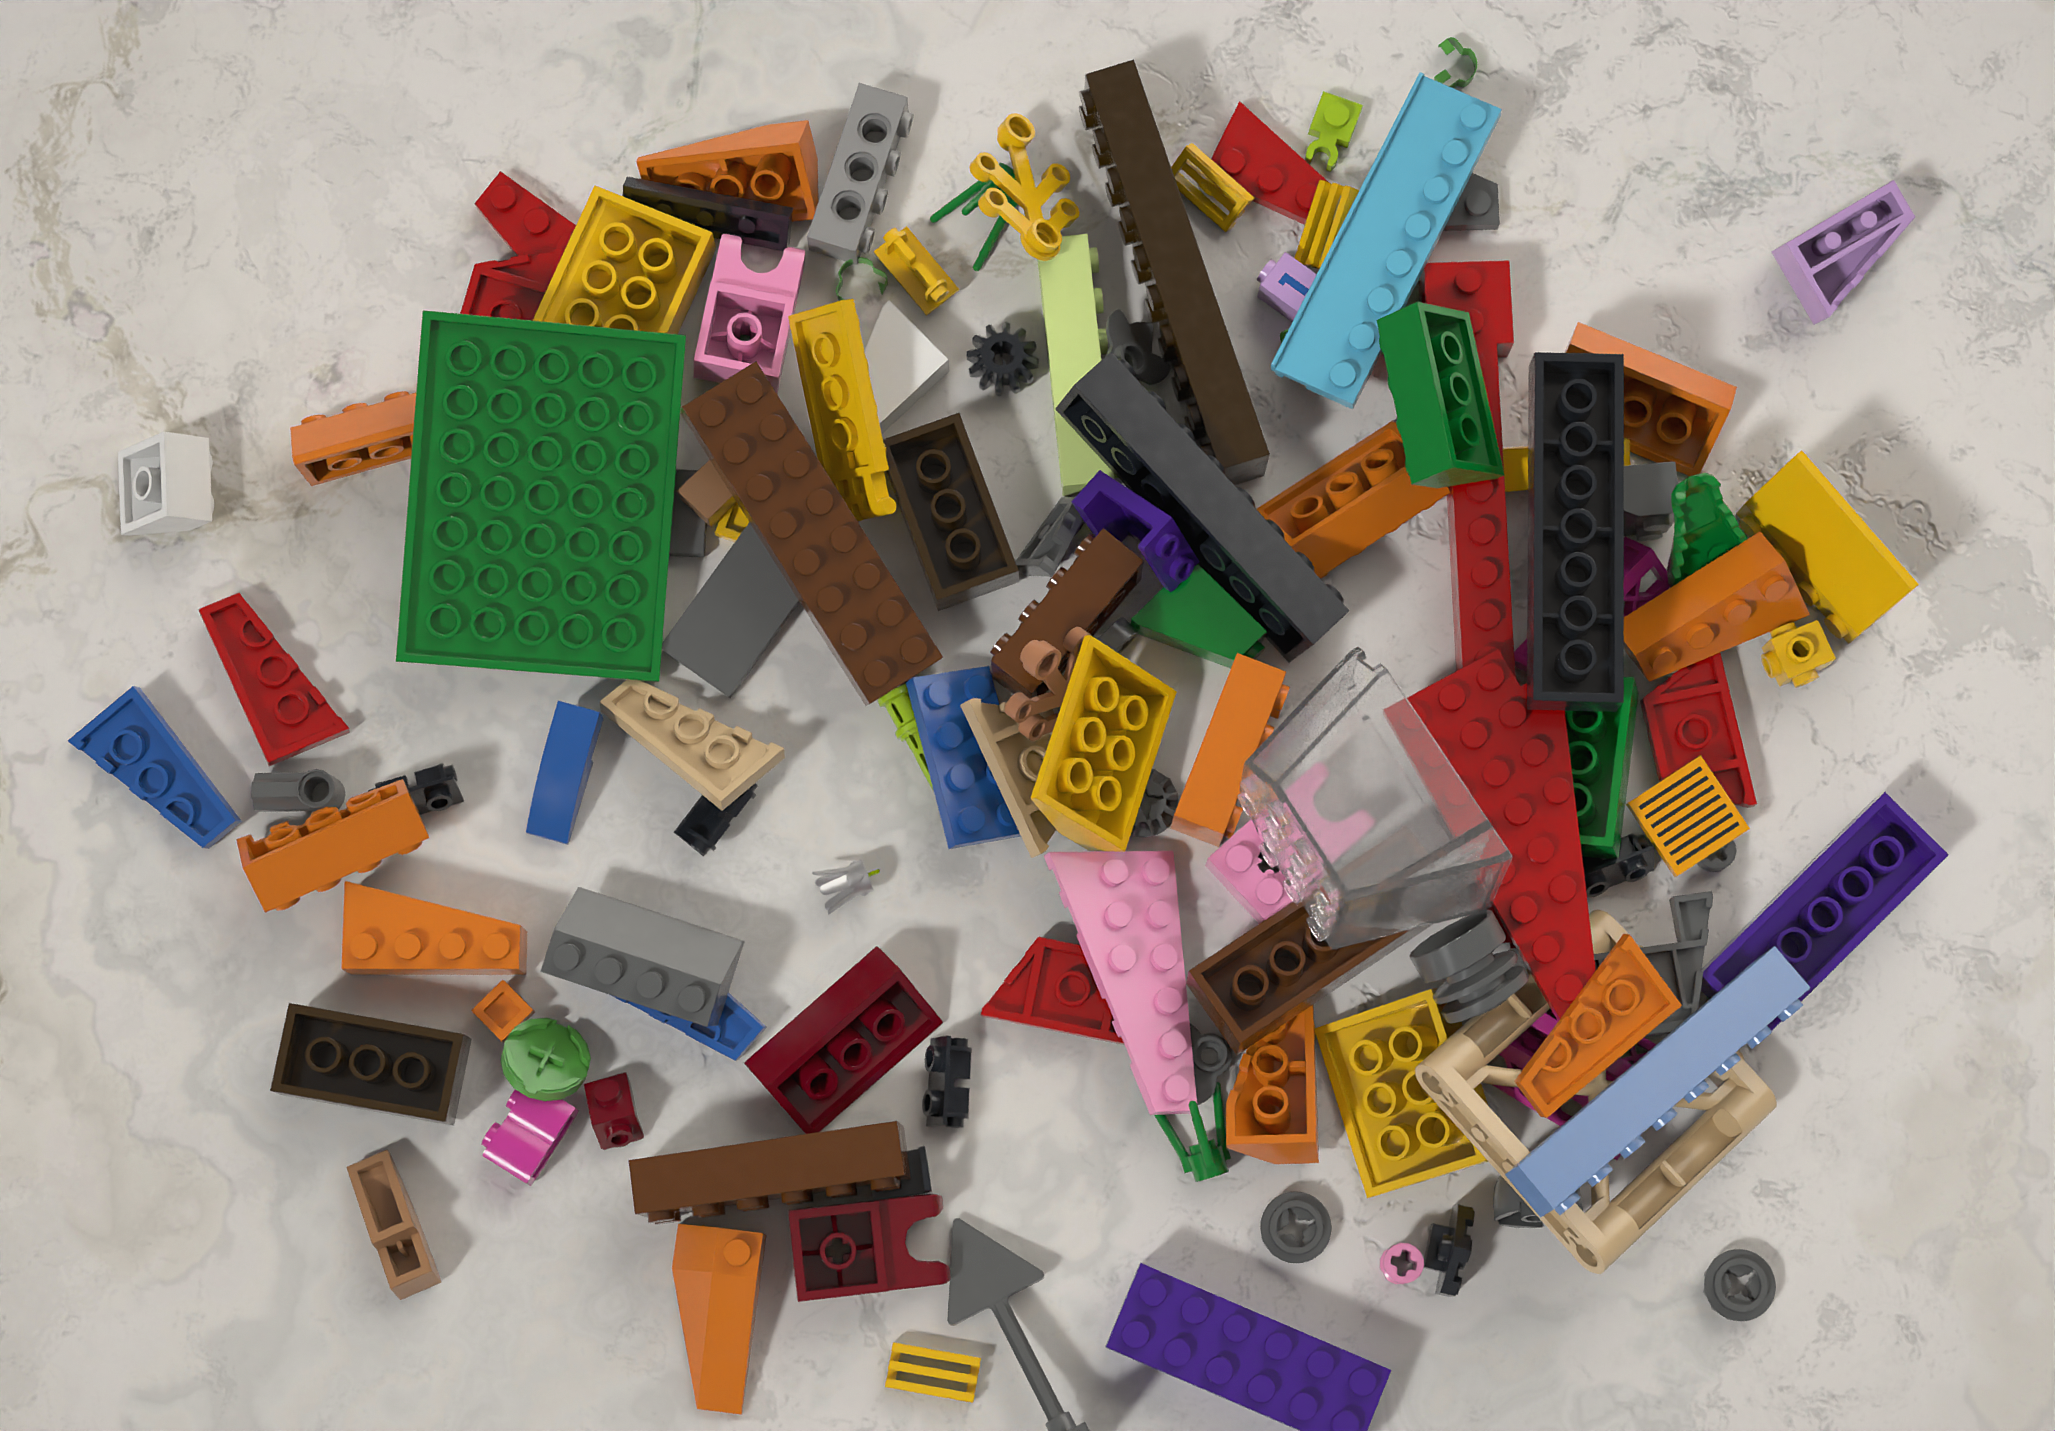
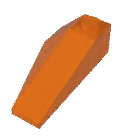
(757, 164)
(1275, 1096)
(717, 1301)

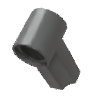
(294, 791)

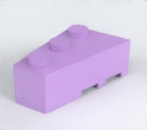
(1841, 249)

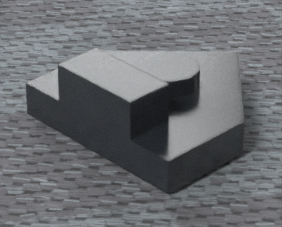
(1450, 1249)

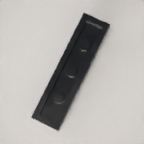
(752, 220)

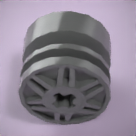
(1473, 974)

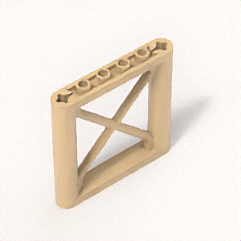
(1608, 1226)

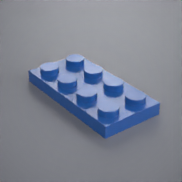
(961, 779)

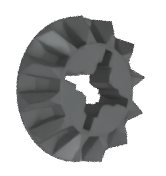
(1160, 813)
(1304, 1208)
(1760, 1285)

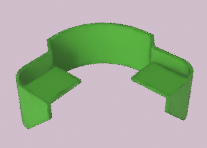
(1447, 47)
(866, 261)

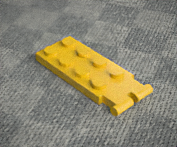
(842, 406)

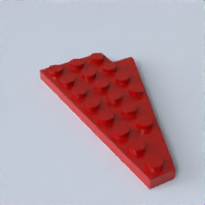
(1523, 783)

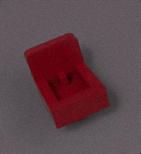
(613, 1111)

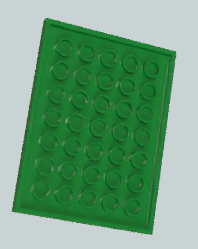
(540, 497)

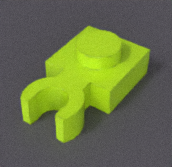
(1333, 125)

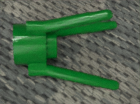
(977, 187)
(1205, 1158)

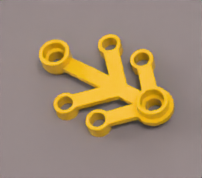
(1038, 236)

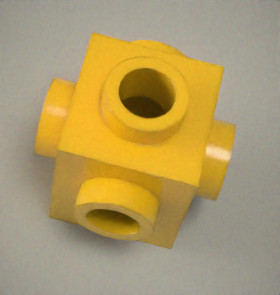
(1796, 653)

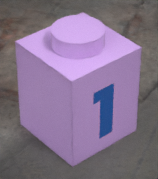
(1285, 285)

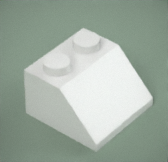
(165, 484)

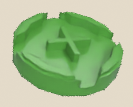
(545, 1059)

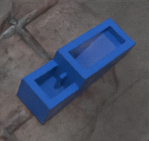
(563, 772)

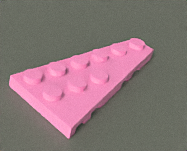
(1135, 952)

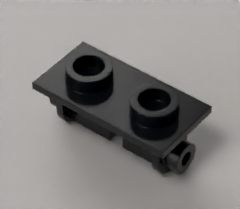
(434, 789)
(708, 823)
(1632, 865)
(946, 1061)

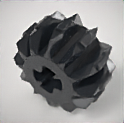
(1000, 343)

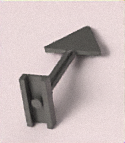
(985, 1278)

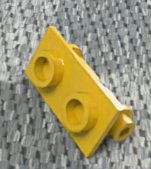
(915, 269)

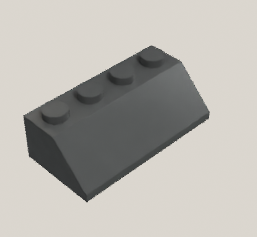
(643, 957)

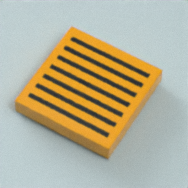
(1687, 816)

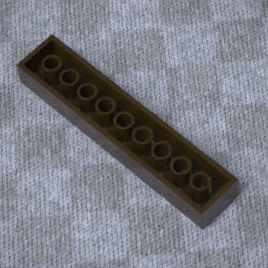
(1172, 270)

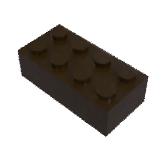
(949, 512)
(371, 1064)

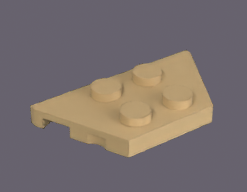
(1015, 767)

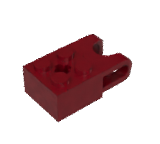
(877, 1246)

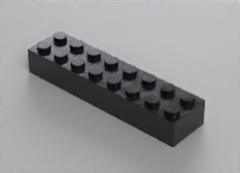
(1217, 519)
(1575, 532)

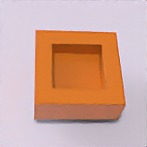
(502, 1010)

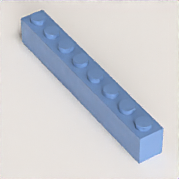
(1657, 1082)

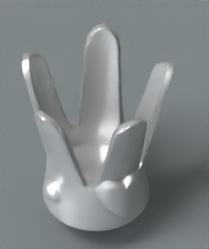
(852, 880)

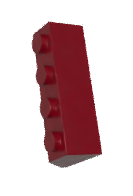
(844, 1042)

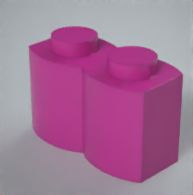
(528, 1135)

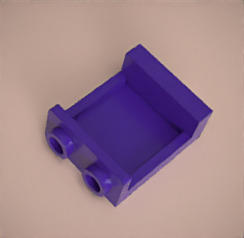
(1124, 513)

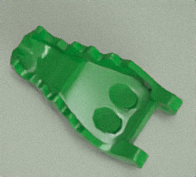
(1701, 526)

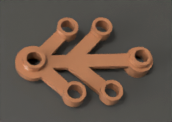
(1042, 662)

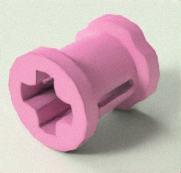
(1413, 1256)

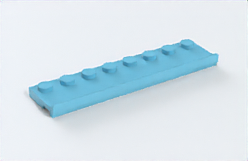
(1385, 239)

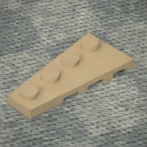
(690, 742)

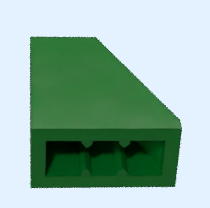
(1201, 621)

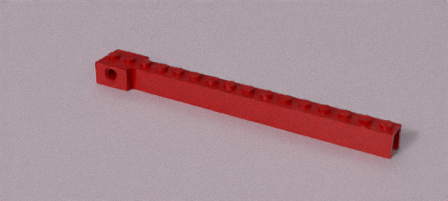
(1479, 508)

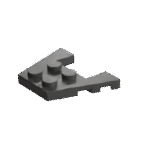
(1681, 961)

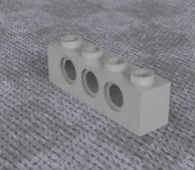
(870, 111)

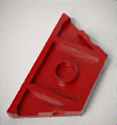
(510, 286)
(1696, 718)
(1054, 993)

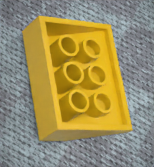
(627, 268)
(1826, 548)
(1102, 748)
(1388, 1116)

